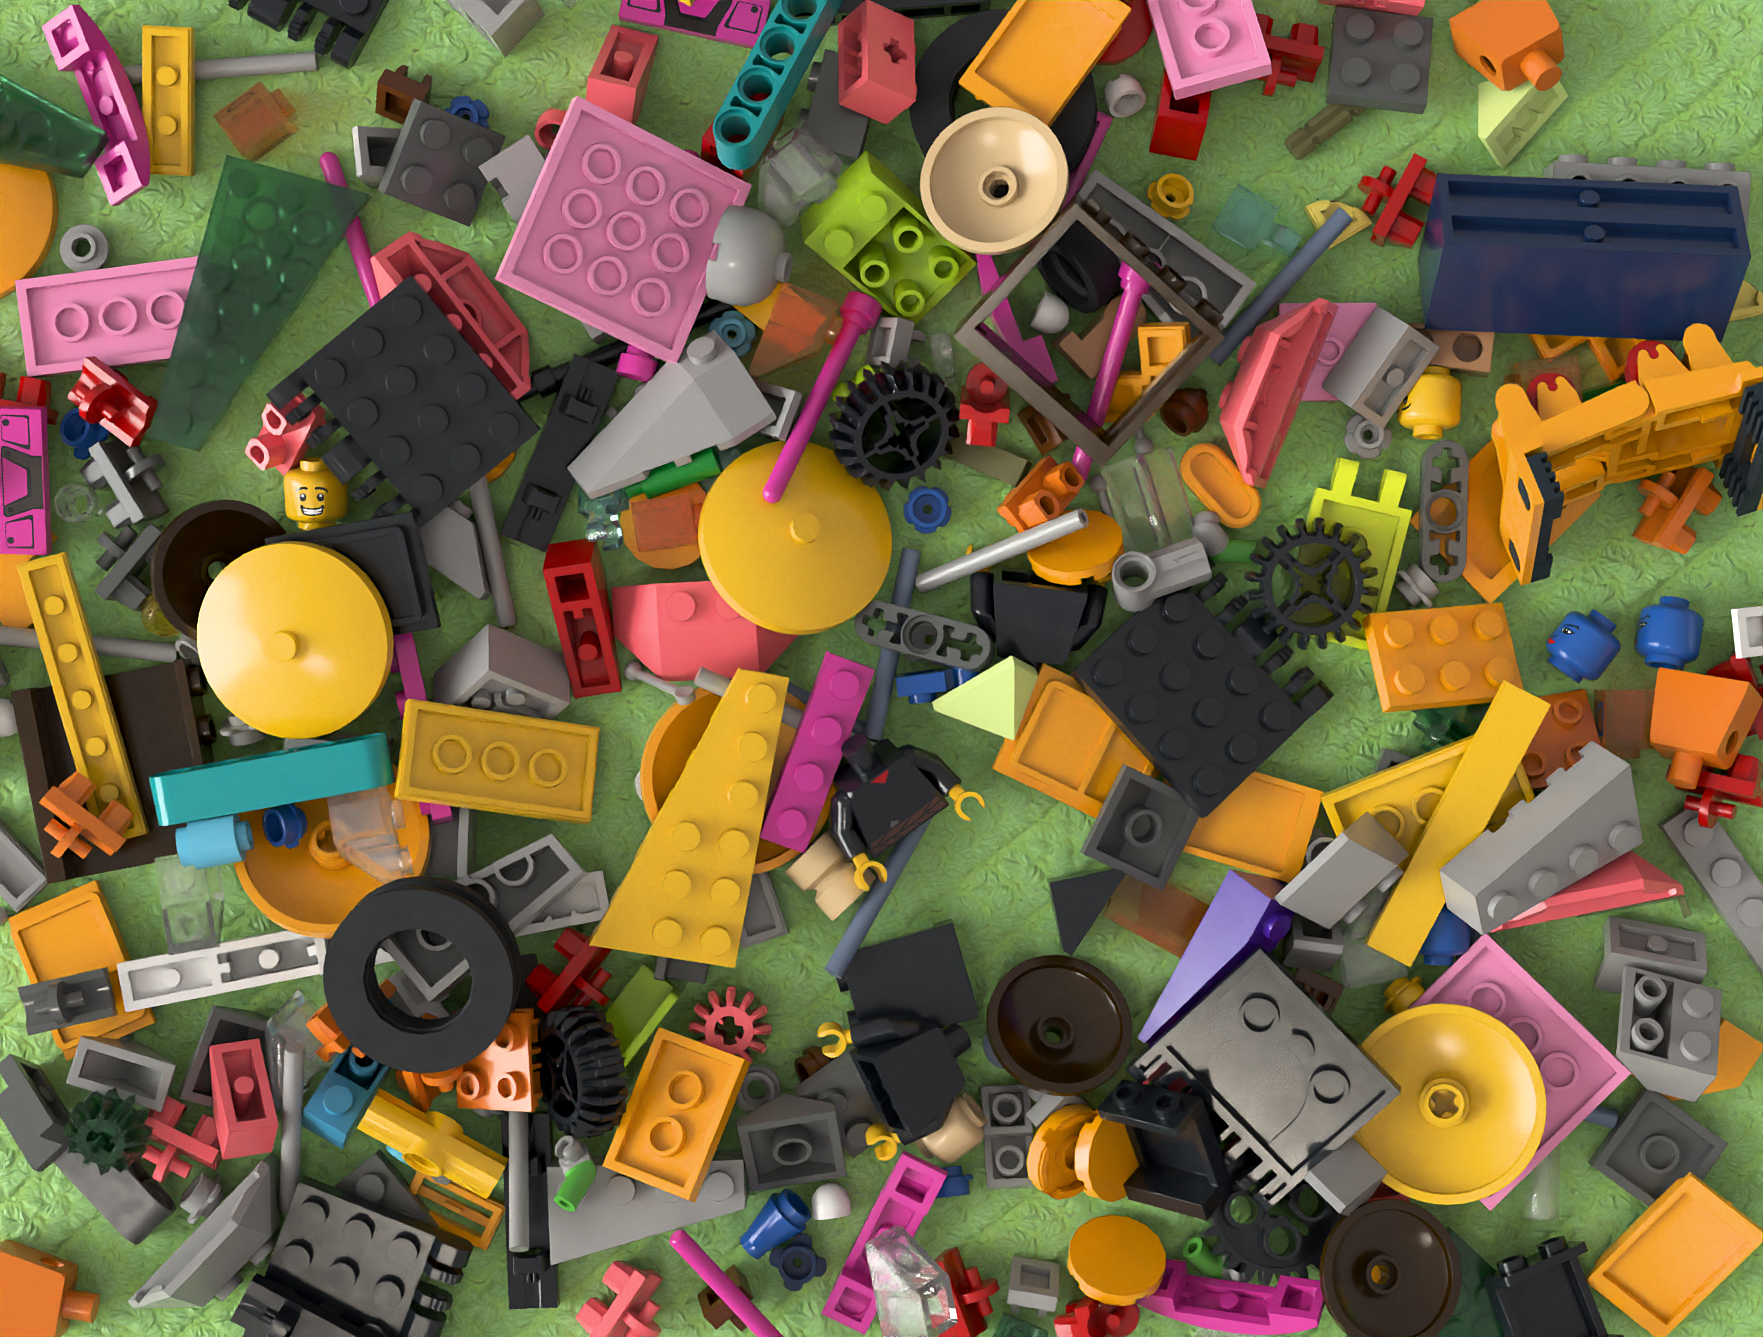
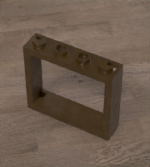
(1037, 389)

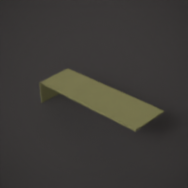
(989, 460)
(1681, 900)

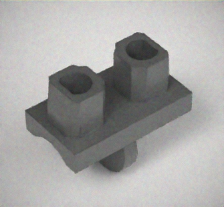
(131, 479)
(123, 581)
(68, 1001)

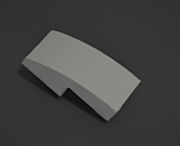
(1006, 1136)

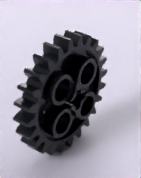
(1248, 1241)

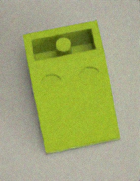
(884, 241)

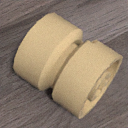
(829, 873)

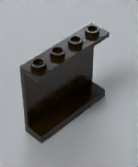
(161, 730)

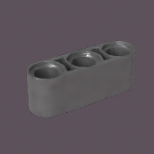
(127, 1199)

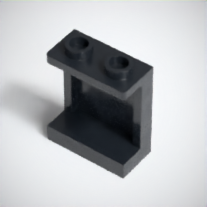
(913, 977)
(1174, 1149)
(1545, 1293)

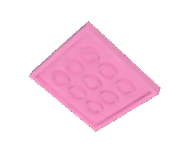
(621, 231)
(1572, 1061)

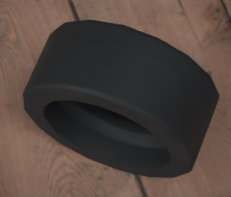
(1081, 269)

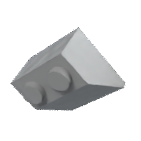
(1344, 873)

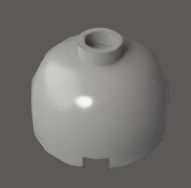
(748, 258)

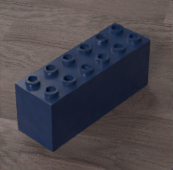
(1581, 257)

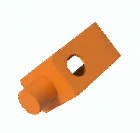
(1510, 42)
(1700, 722)
(40, 1293)

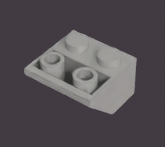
(1669, 1032)

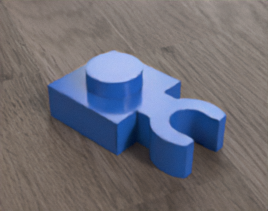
(924, 684)

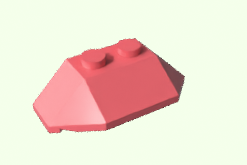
(465, 298)
(1271, 385)
(688, 627)
(1614, 885)

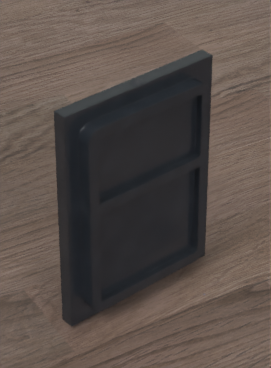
(392, 558)

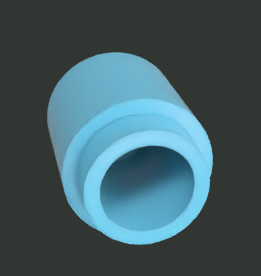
(214, 841)

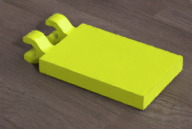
(1381, 530)

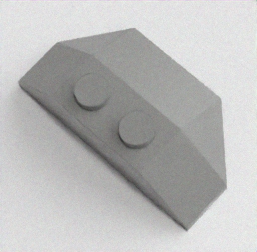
(220, 1246)

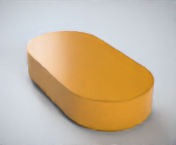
(1219, 485)

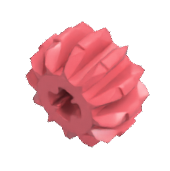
(742, 1017)

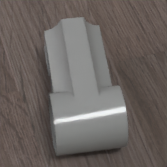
(1164, 572)

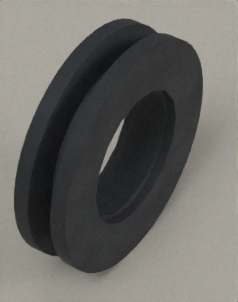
(947, 62)
(385, 1030)

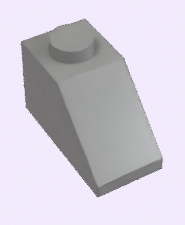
(455, 549)

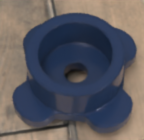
(793, 1275)

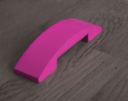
(110, 98)
(1031, 350)
(902, 1203)
(1235, 1305)

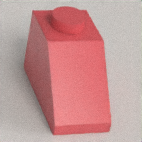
(622, 72)
(242, 1099)

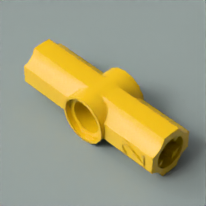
(433, 1143)

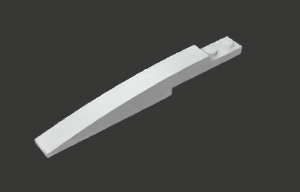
(290, 956)

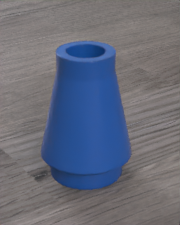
(777, 1222)

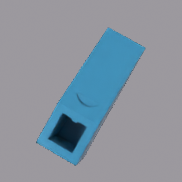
(344, 1096)

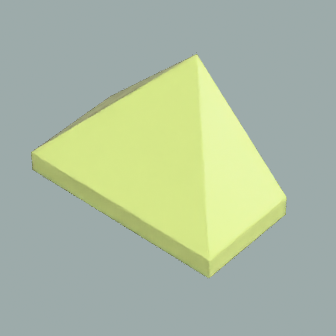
(1513, 116)
(992, 699)

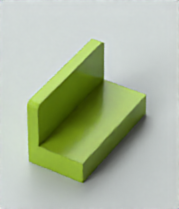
(640, 1009)

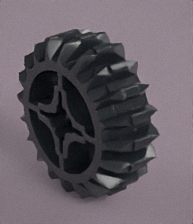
(866, 433)
(1327, 567)
(581, 1071)

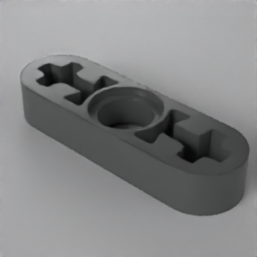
(1433, 475)
(954, 659)

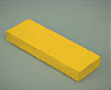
(169, 98)

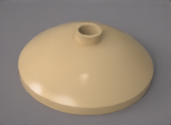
(975, 158)

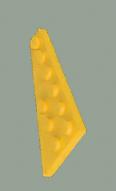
(700, 853)

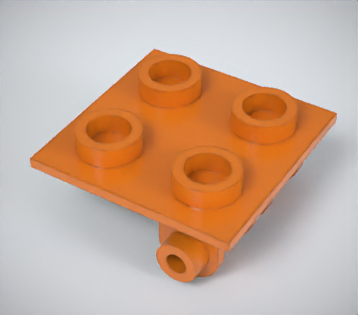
(1560, 736)
(504, 1072)

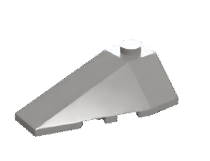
(678, 412)

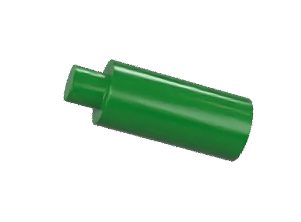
(671, 478)

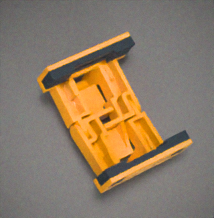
(1566, 450)

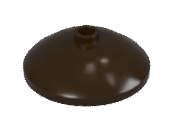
(191, 543)
(1076, 1005)
(1416, 1266)

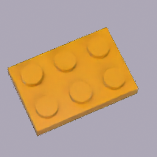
(1440, 656)
(676, 1114)

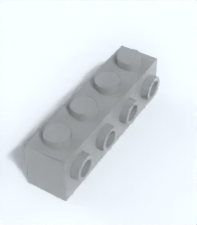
(1666, 171)

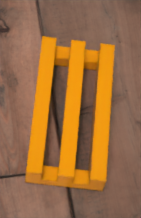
(491, 1203)

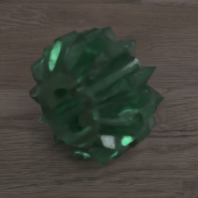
(108, 1131)

